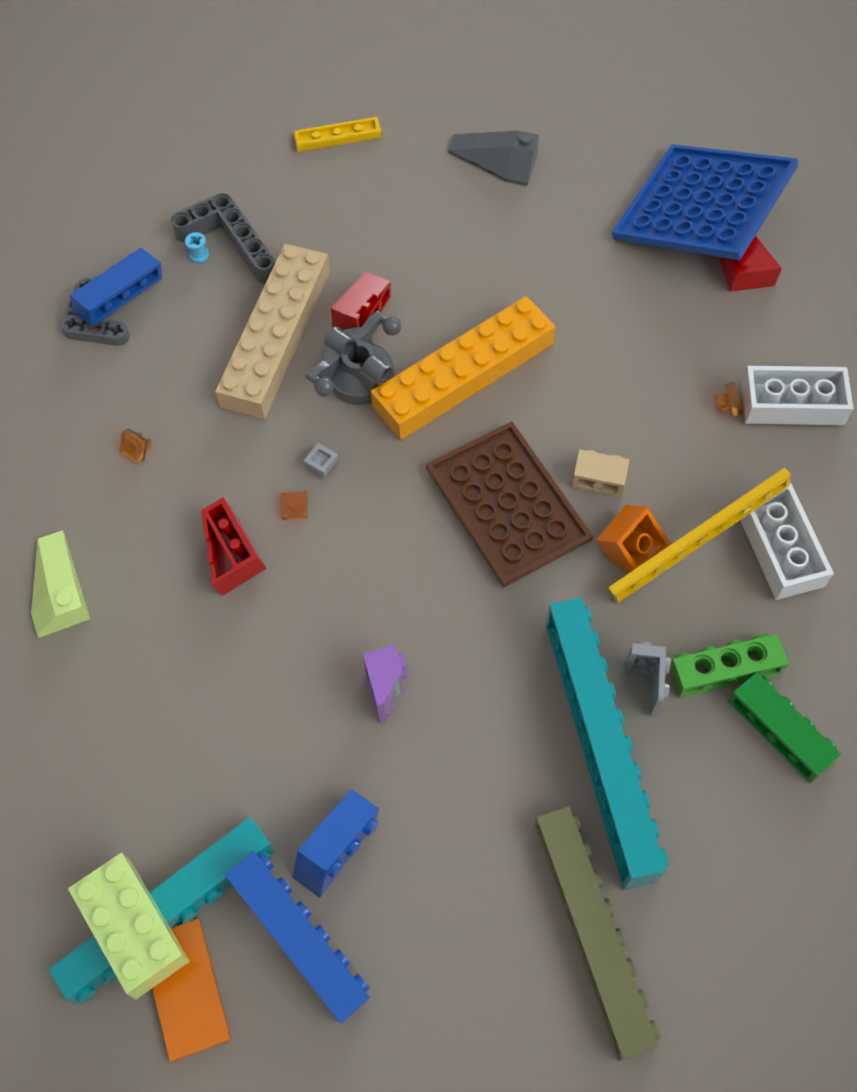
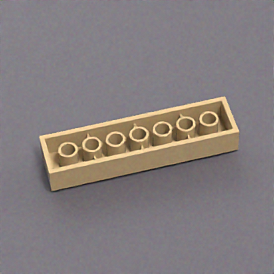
(273, 332)

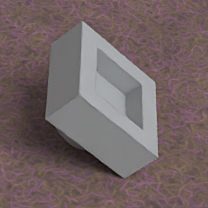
(321, 459)

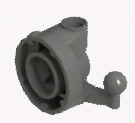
(342, 358)

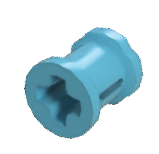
(196, 244)

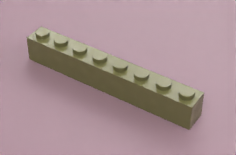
(595, 934)

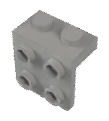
(650, 660)

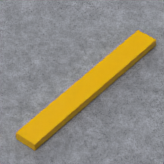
(700, 535)

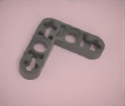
(104, 336)

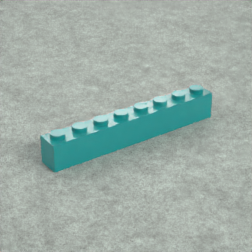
(177, 899)

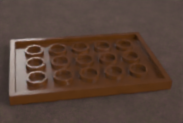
(508, 503)

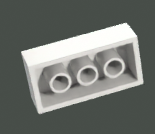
(796, 395)
(787, 546)

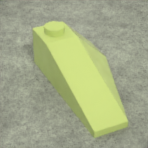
(56, 588)

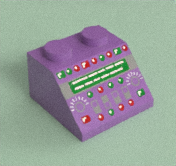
(386, 678)

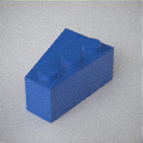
(334, 842)

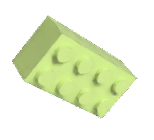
(128, 926)

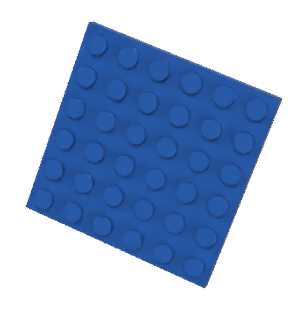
(705, 200)

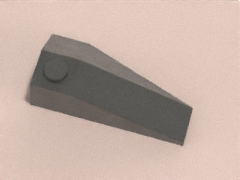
(504, 153)

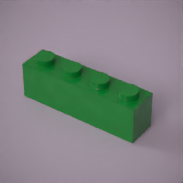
(784, 727)

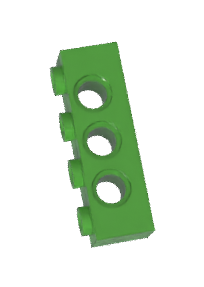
(691, 682)

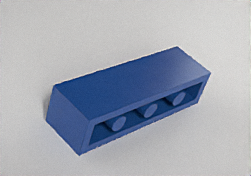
(116, 286)

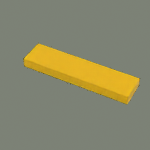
(337, 134)

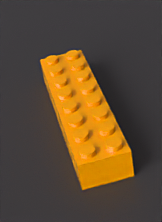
(462, 367)

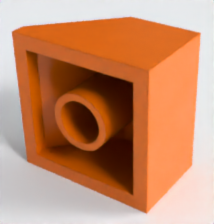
(632, 538)

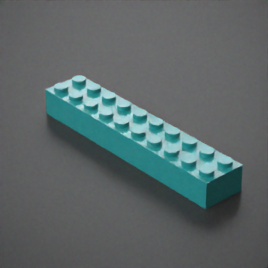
(605, 746)

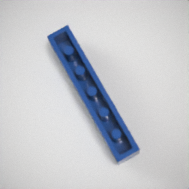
(298, 937)

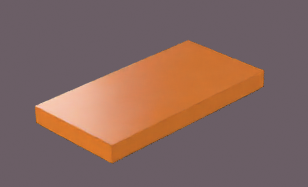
(191, 1000)

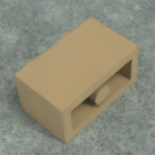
(600, 473)

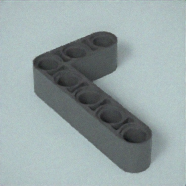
(224, 213)

